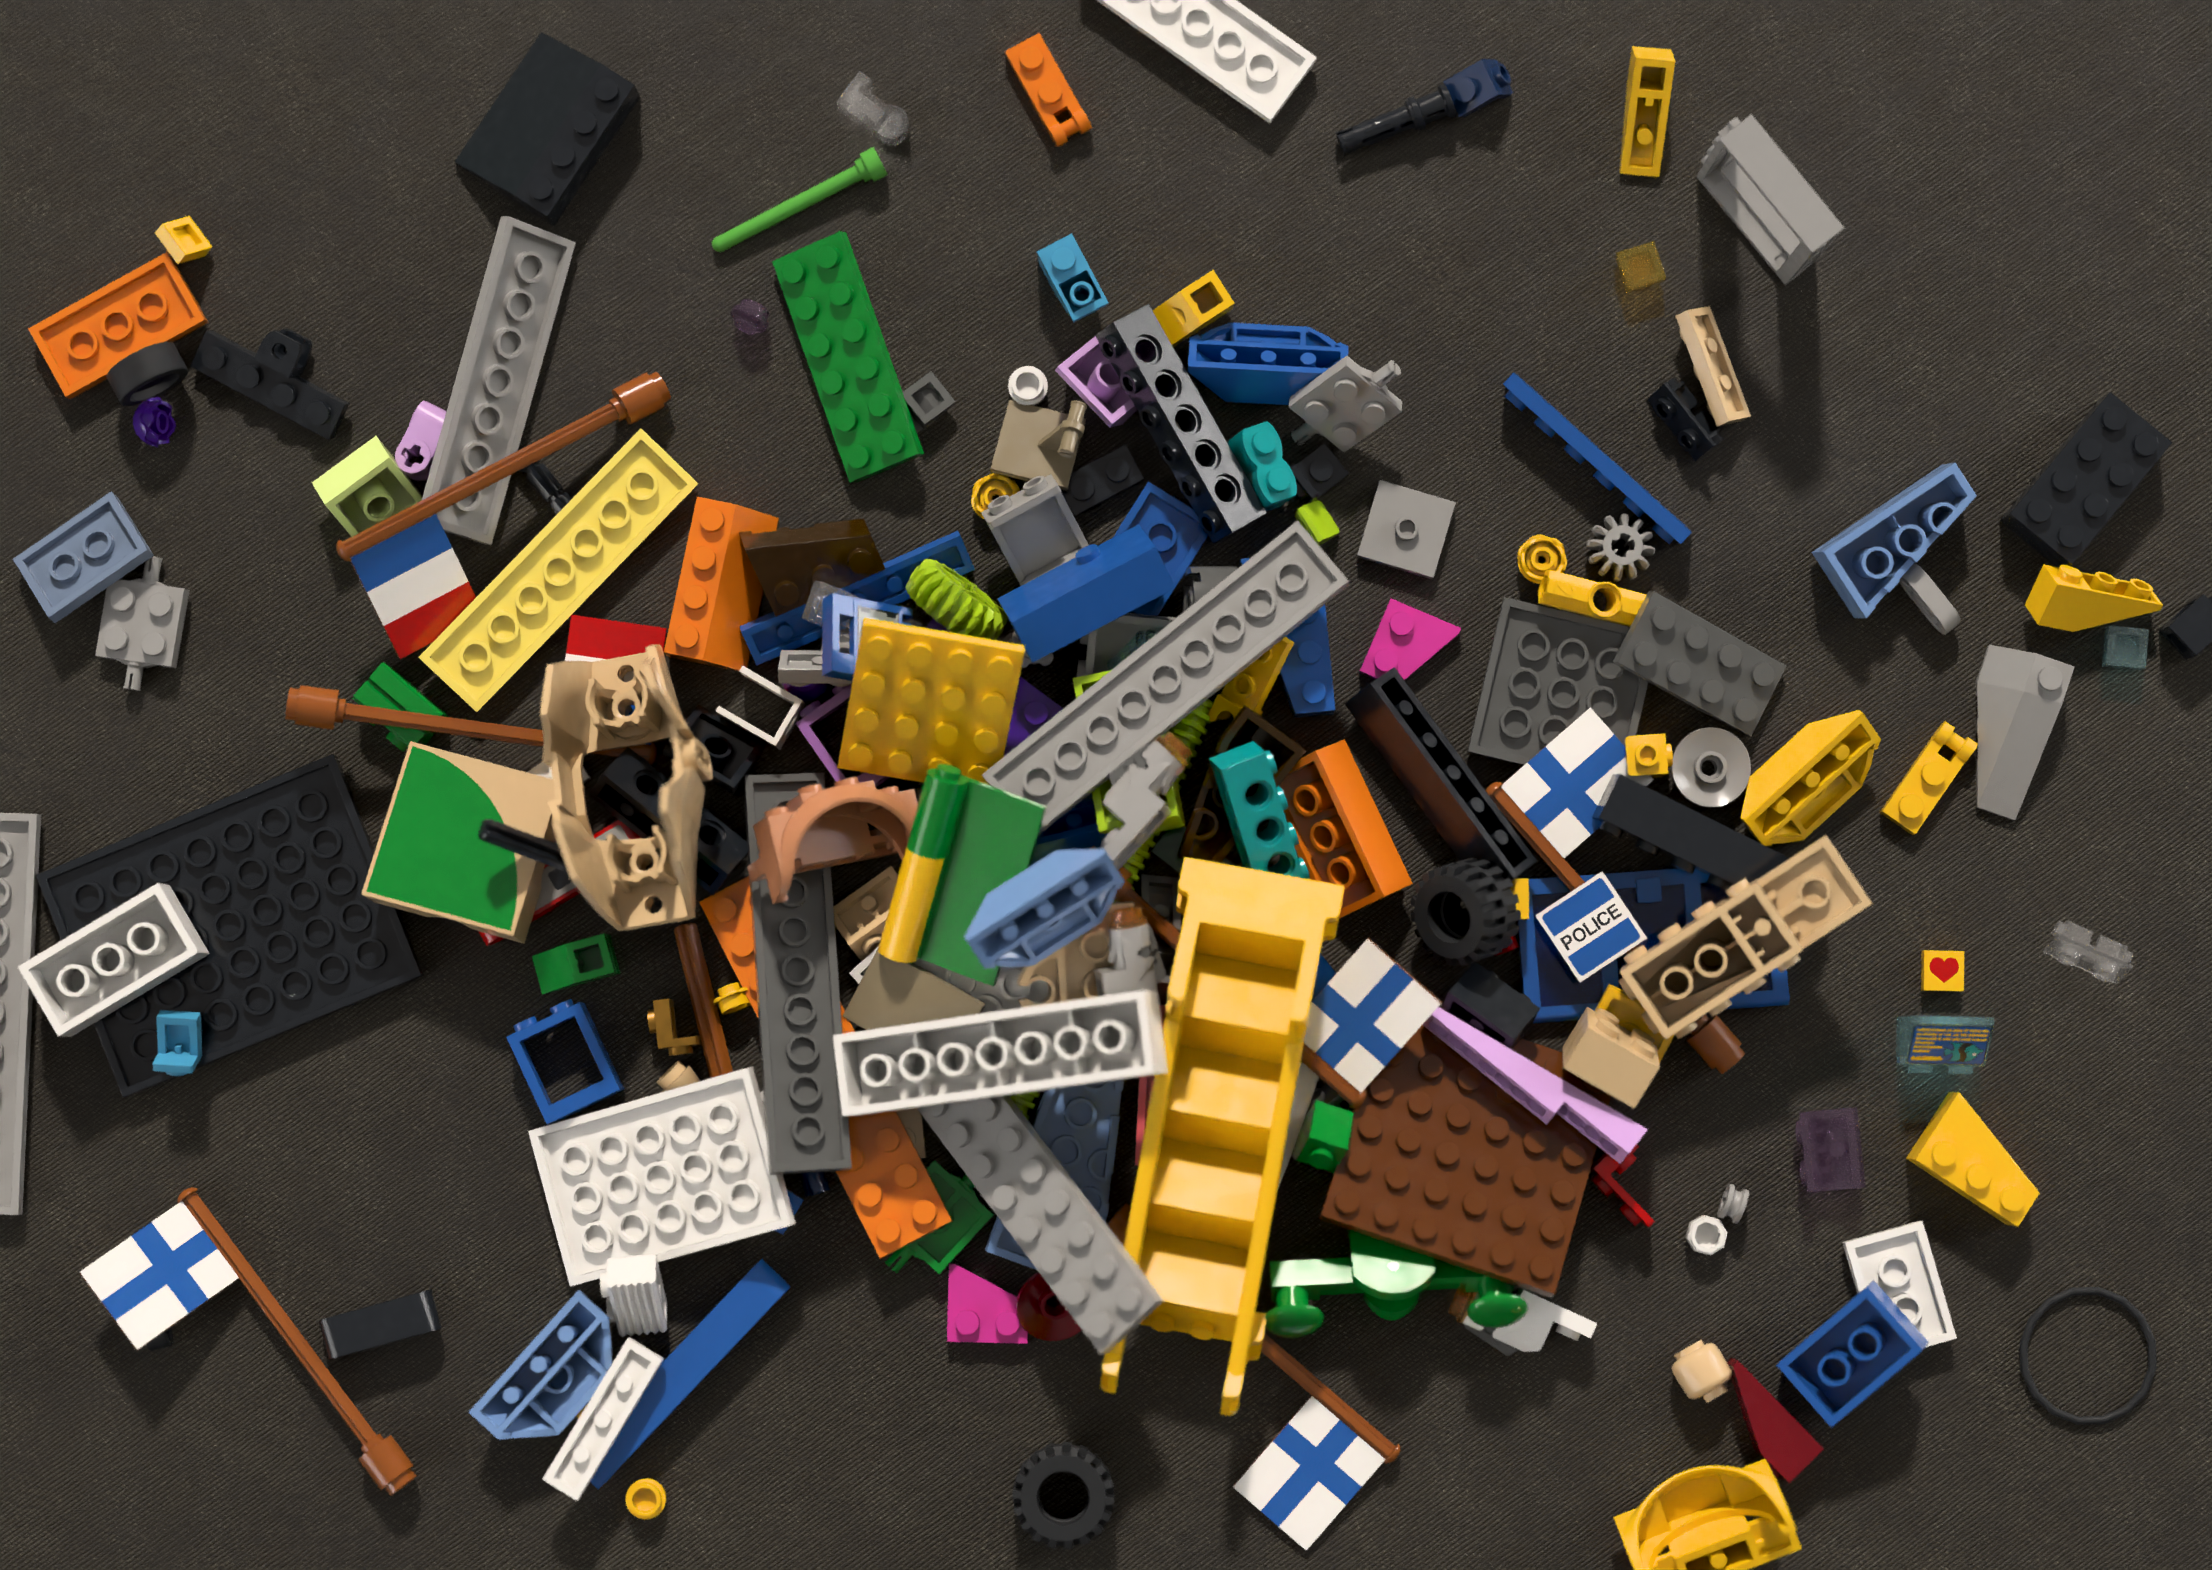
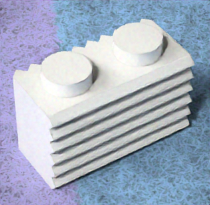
(635, 1294)

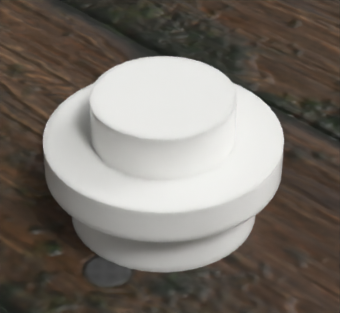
(1027, 385)

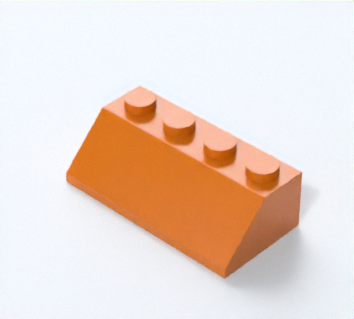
(717, 587)
(1342, 828)

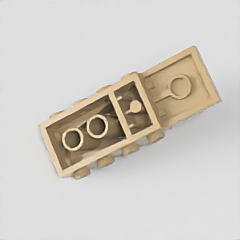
(1741, 939)

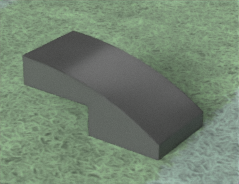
(927, 401)

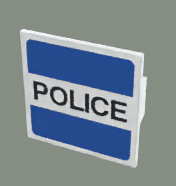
(1591, 926)

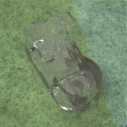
(883, 121)

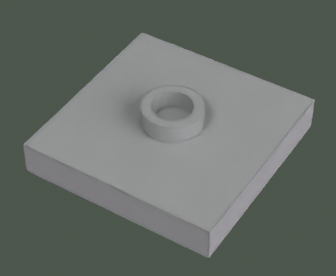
(1406, 529)

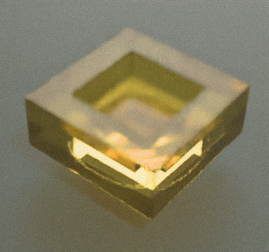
(1640, 266)

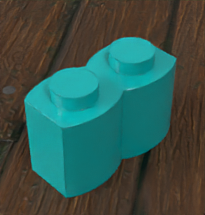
(1260, 457)

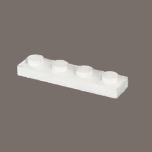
(603, 1419)

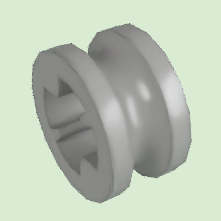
(1733, 1203)

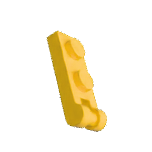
(1927, 779)

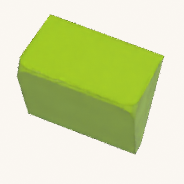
(1317, 521)

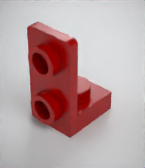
(1603, 1168)

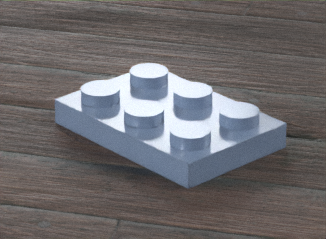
(83, 557)

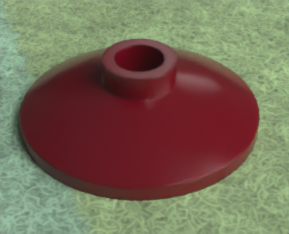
(1042, 1317)

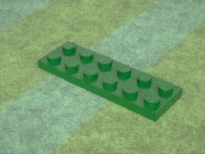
(848, 357)

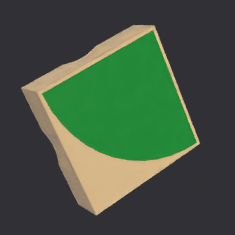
(431, 846)

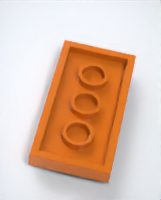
(115, 321)

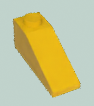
(1646, 110)

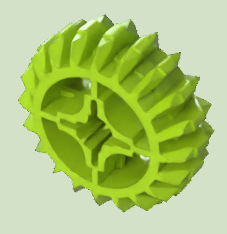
(955, 601)

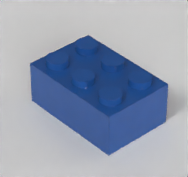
(1852, 1353)

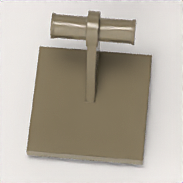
(1039, 442)

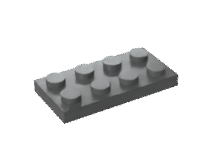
(1699, 663)

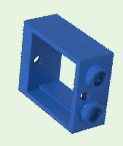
(578, 1101)

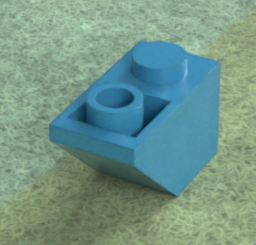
(1071, 278)

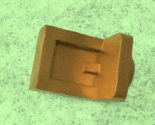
(663, 1023)

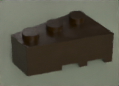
(794, 558)

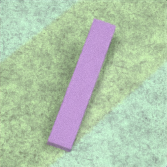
(1538, 1088)

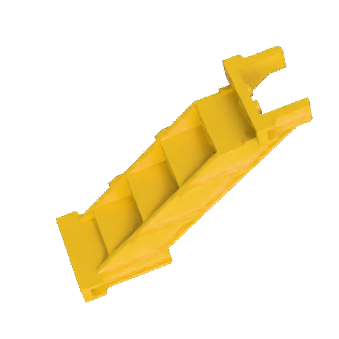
(1226, 1102)

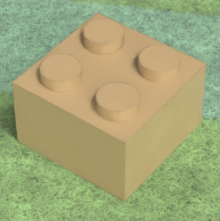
(1611, 1056)

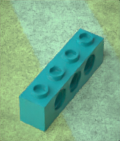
(1234, 774)

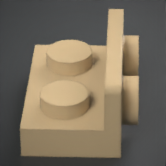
(864, 913)

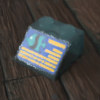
(1943, 1042)

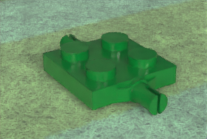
(946, 1242)

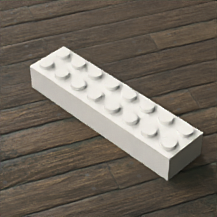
(1000, 1053)

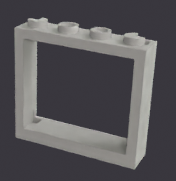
(1767, 198)

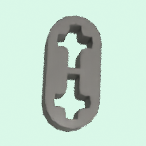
(1930, 599)

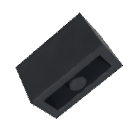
(1491, 1006)

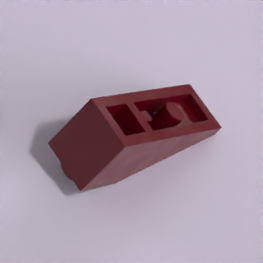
(1771, 1427)

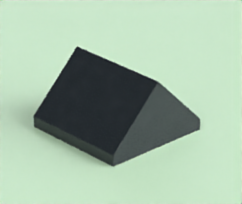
(730, 748)

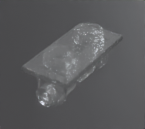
(2106, 960)

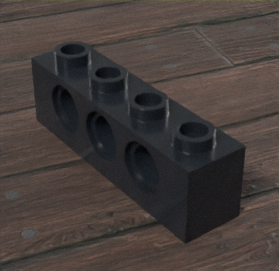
(633, 795)

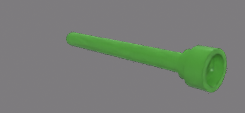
(866, 168)

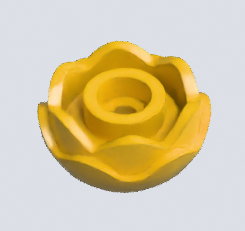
(989, 486)
(1539, 546)

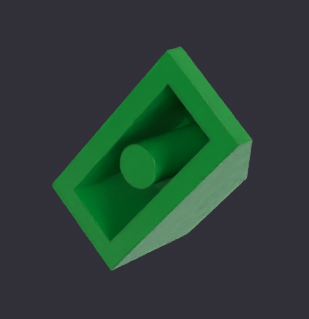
(1323, 1136)

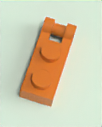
(1047, 88)

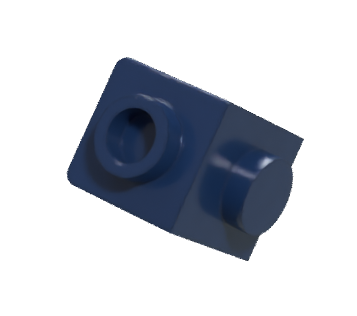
(1478, 86)

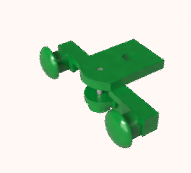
(1390, 1285)

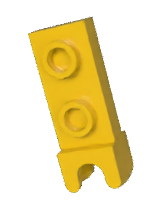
(1252, 684)

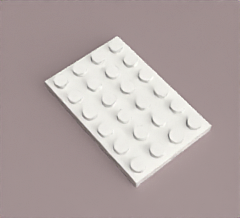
(661, 1175)

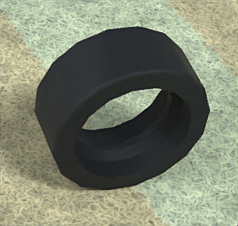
(147, 373)

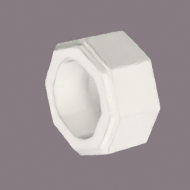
(1706, 1235)

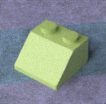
(366, 488)

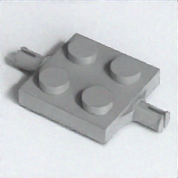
(1345, 403)
(142, 623)

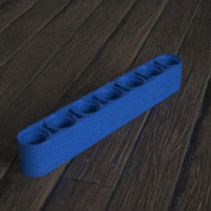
(694, 1361)

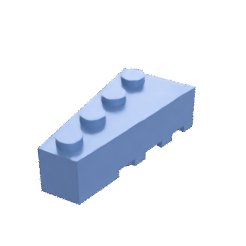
(1884, 544)

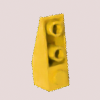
(1193, 308)
(2082, 600)

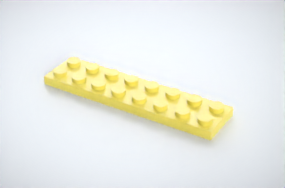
(558, 570)

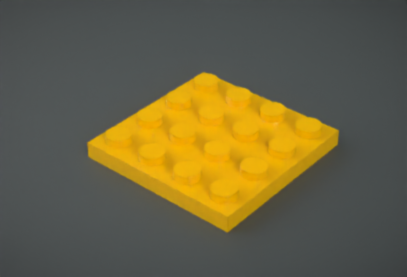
(928, 702)

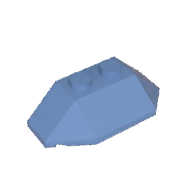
(1044, 908)
(551, 1376)

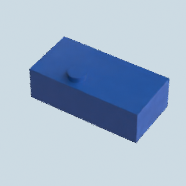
(1086, 592)

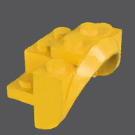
(1705, 1522)

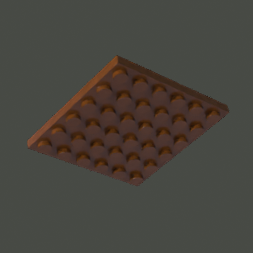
(1463, 1167)

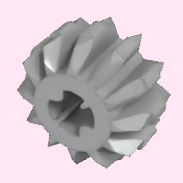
(1609, 537)

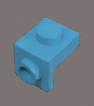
(178, 1042)

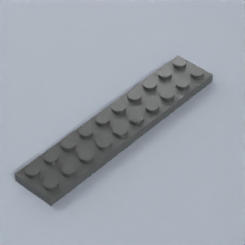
(796, 1002)

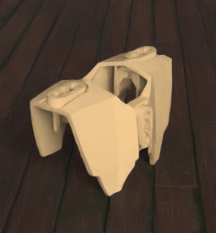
(588, 712)

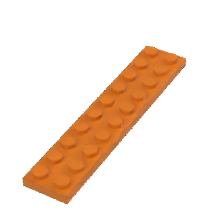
(887, 1174)

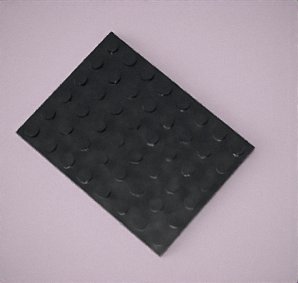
(274, 899)

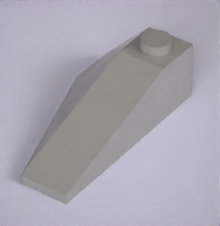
(2016, 712)

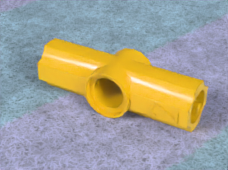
(1577, 594)

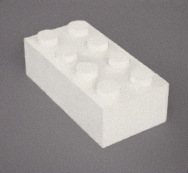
(113, 960)

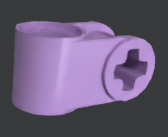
(421, 440)

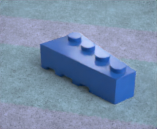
(1308, 670)

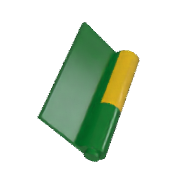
(958, 850)

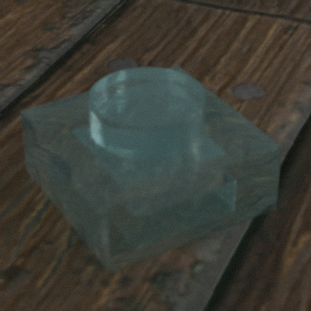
(2125, 647)

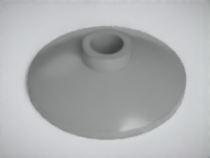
(1730, 764)

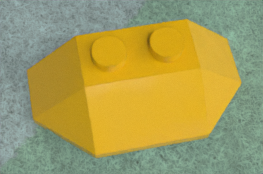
(1809, 778)

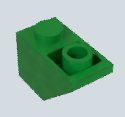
(576, 963)

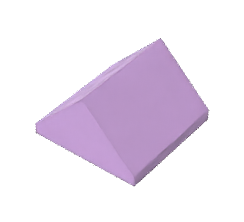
(1097, 383)

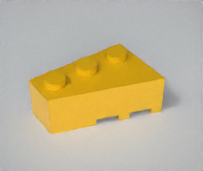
(1973, 1162)

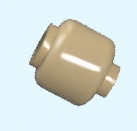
(1701, 1371)

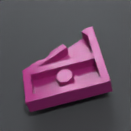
(1405, 640)
(981, 1310)

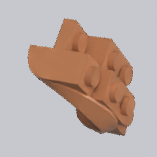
(830, 830)

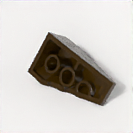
(1208, 831)

